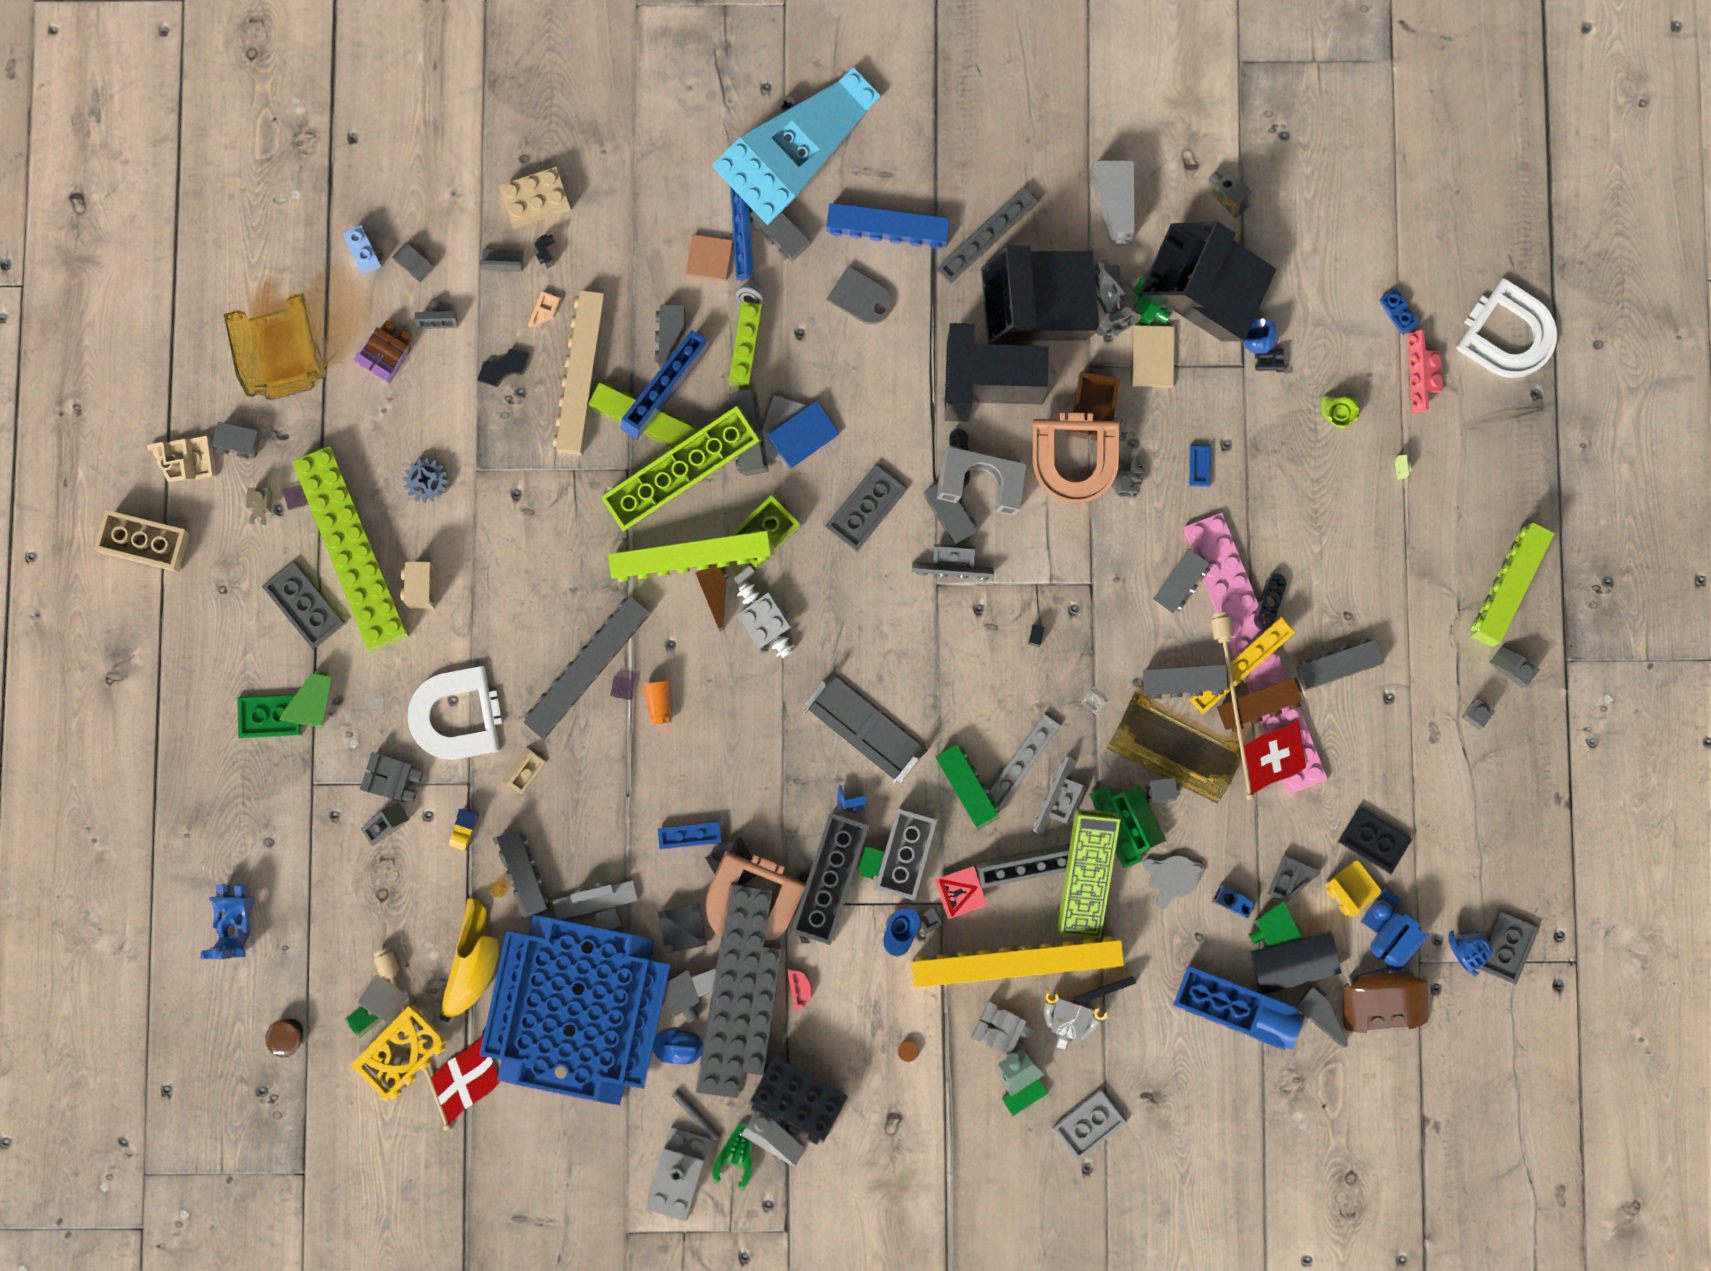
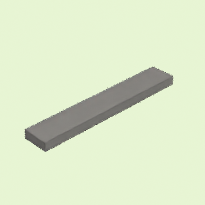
(1023, 760)

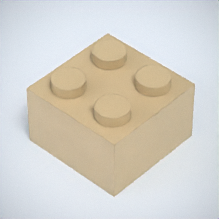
(418, 585)

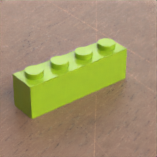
(745, 345)

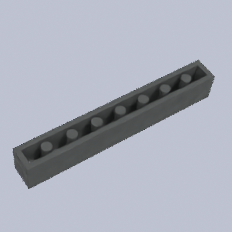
(586, 668)

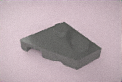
(1291, 878)

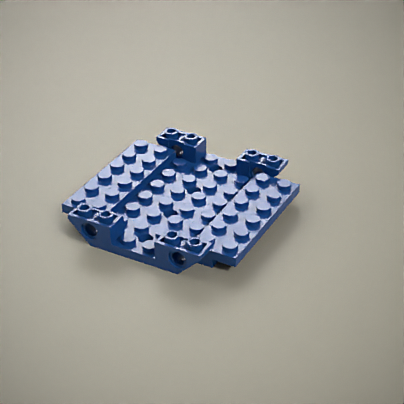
(612, 1018)

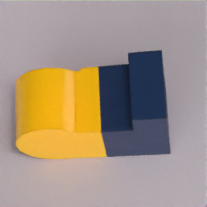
(463, 829)

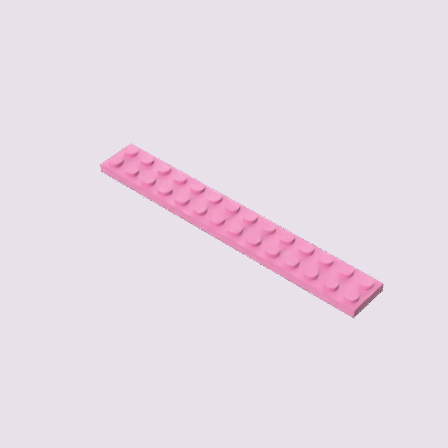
(1233, 594)

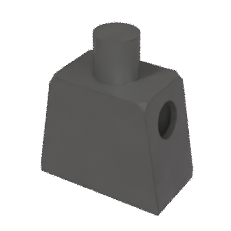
(681, 996)

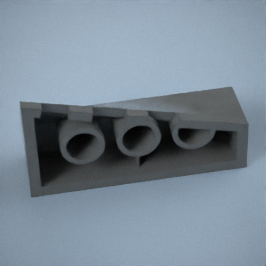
(522, 874)

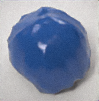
(1262, 336)

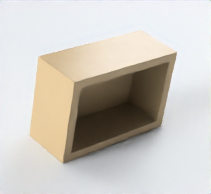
(534, 198)

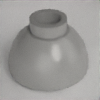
(750, 293)

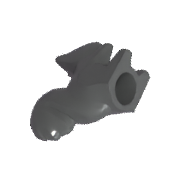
(1127, 478)

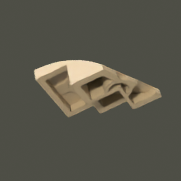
(185, 458)

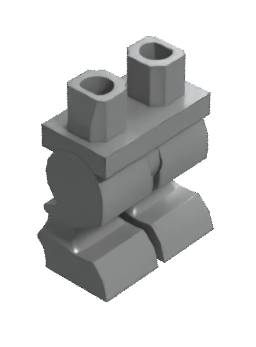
(1008, 1032)

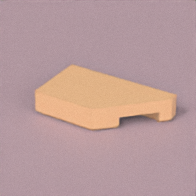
(544, 309)

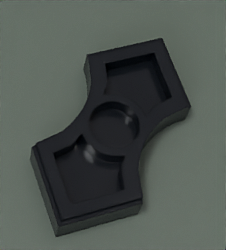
(494, 372)

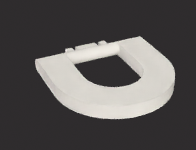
(1527, 308)
(449, 684)

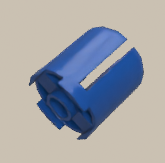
(1406, 946)

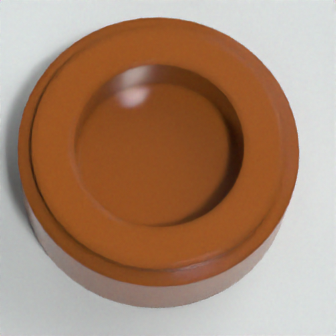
(908, 1051)

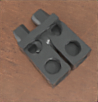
(397, 779)

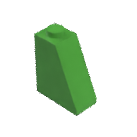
(309, 702)

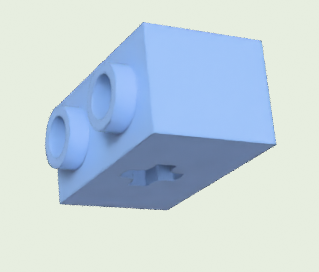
(362, 250)

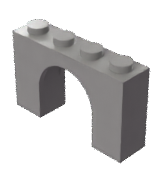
(1007, 474)

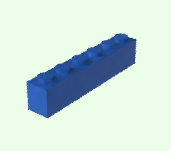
(887, 225)
(664, 385)

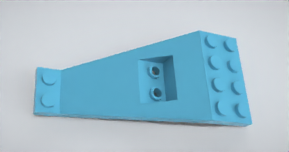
(770, 170)

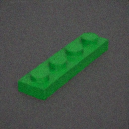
(1124, 847)

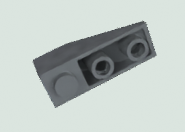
(671, 327)

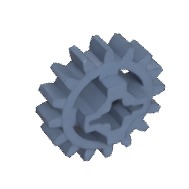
(417, 483)

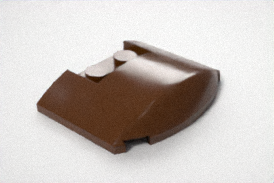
(1386, 1001)

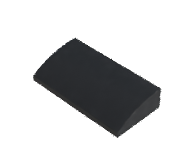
(1295, 962)

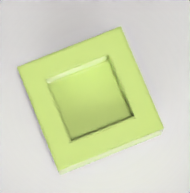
(1403, 466)

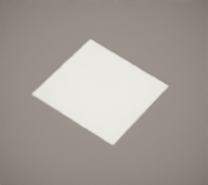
(382, 999)

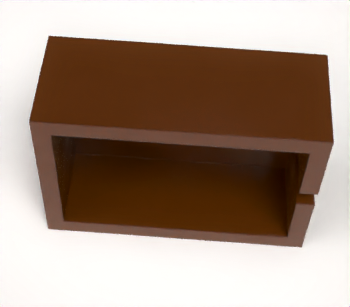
(1095, 395)

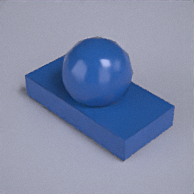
(1380, 910)

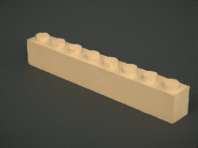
(580, 373)

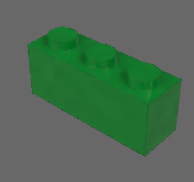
(1138, 819)

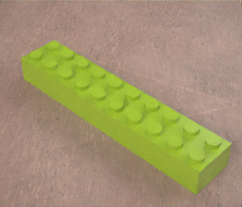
(350, 549)

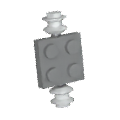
(765, 620)

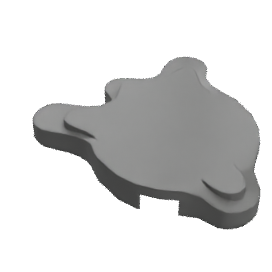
(1173, 877)

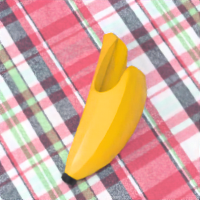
(472, 963)

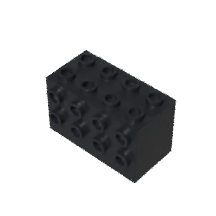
(797, 1101)

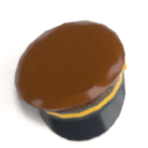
(284, 1037)

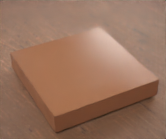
(709, 257)

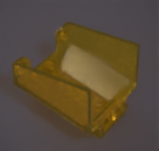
(275, 351)

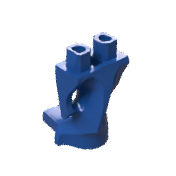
(237, 914)

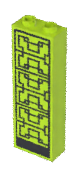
(1088, 874)

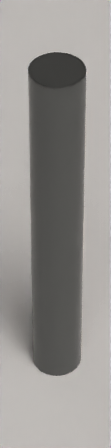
(696, 1116)

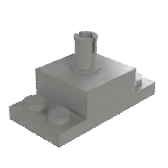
(678, 1174)

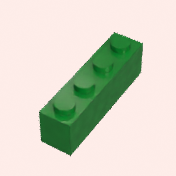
(967, 787)

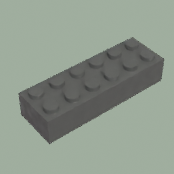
(830, 879)

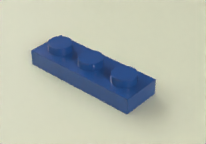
(689, 835)

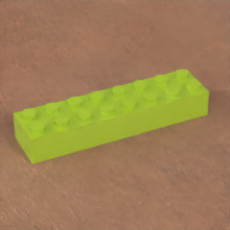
(681, 468)

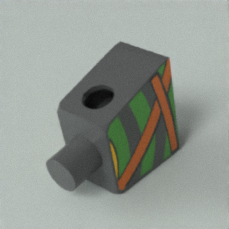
(1231, 193)

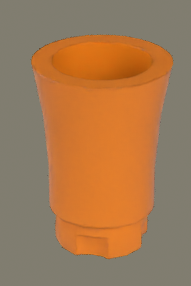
(658, 701)

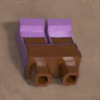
(383, 352)

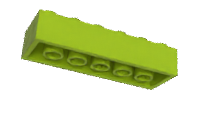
(1511, 585)

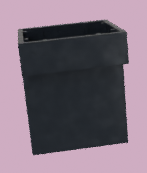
(1208, 279)
(1039, 296)
(990, 373)

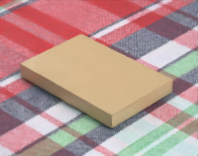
(1153, 356)

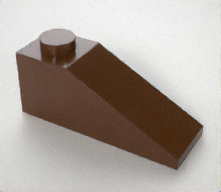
(714, 588)

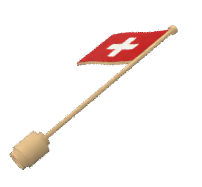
(1269, 755)

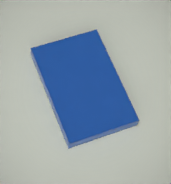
(803, 434)

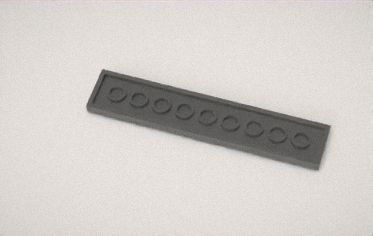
(733, 991)

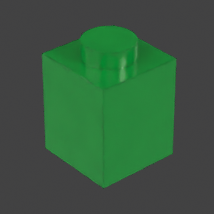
(871, 862)

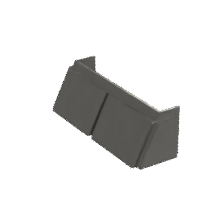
(865, 727)

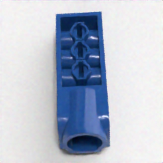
(1239, 1009)

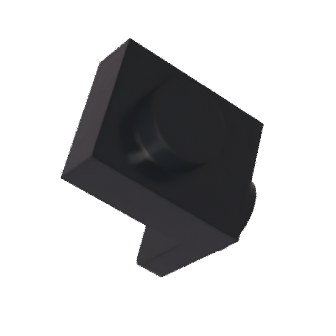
(543, 255)

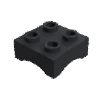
(738, 848)
(682, 928)

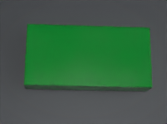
(1024, 1097)

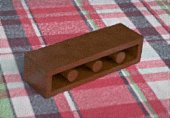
(1262, 703)

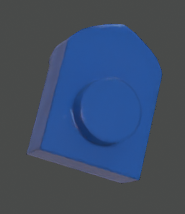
(854, 804)

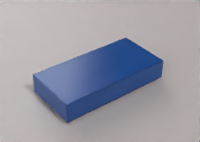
(1199, 466)

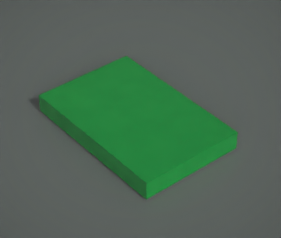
(261, 714)

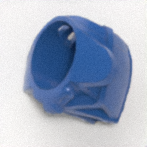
(1470, 949)

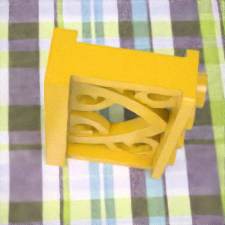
(371, 1054)

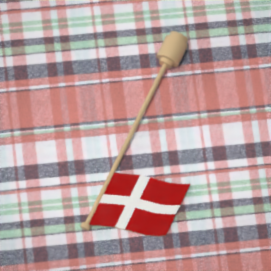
(461, 1079)

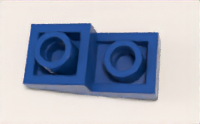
(1398, 311)

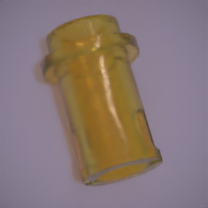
(503, 890)

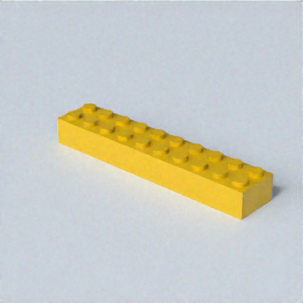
(1017, 963)

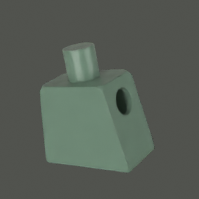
(1019, 1071)

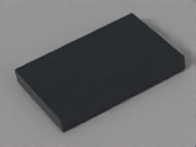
(1374, 840)

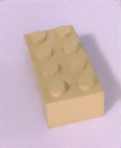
(142, 541)

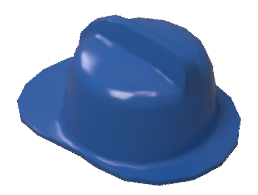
(900, 931)
(677, 1047)

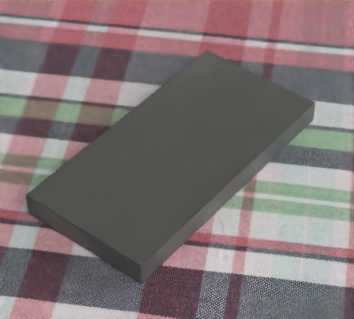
(866, 507)
(303, 605)

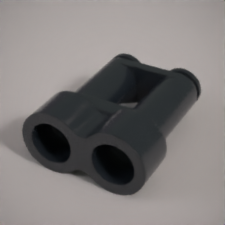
(1277, 361)

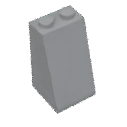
(1115, 195)

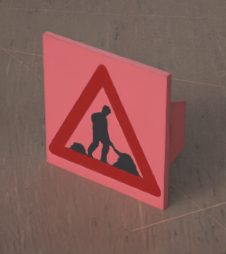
(961, 892)

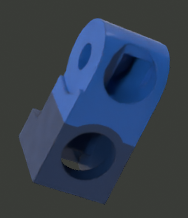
(1233, 901)

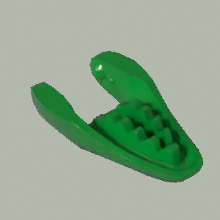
(736, 1153)

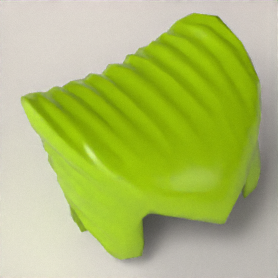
(1340, 410)

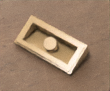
(524, 771)

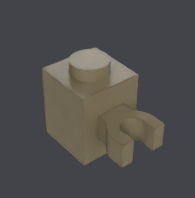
(258, 501)

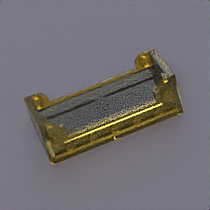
(1175, 750)

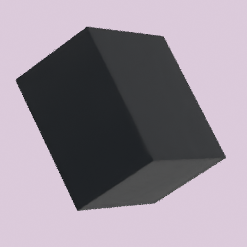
(1036, 635)

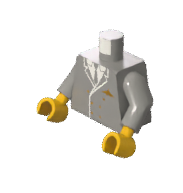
(1070, 1019)

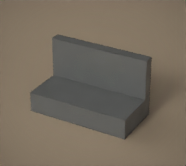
(502, 260)

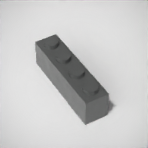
(755, 459)
(1339, 665)
(1185, 680)

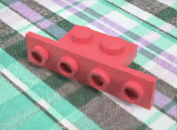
(1424, 371)

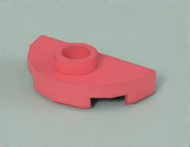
(800, 989)

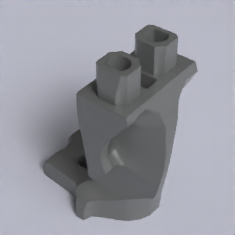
(1109, 290)

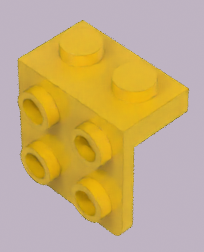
(1352, 889)

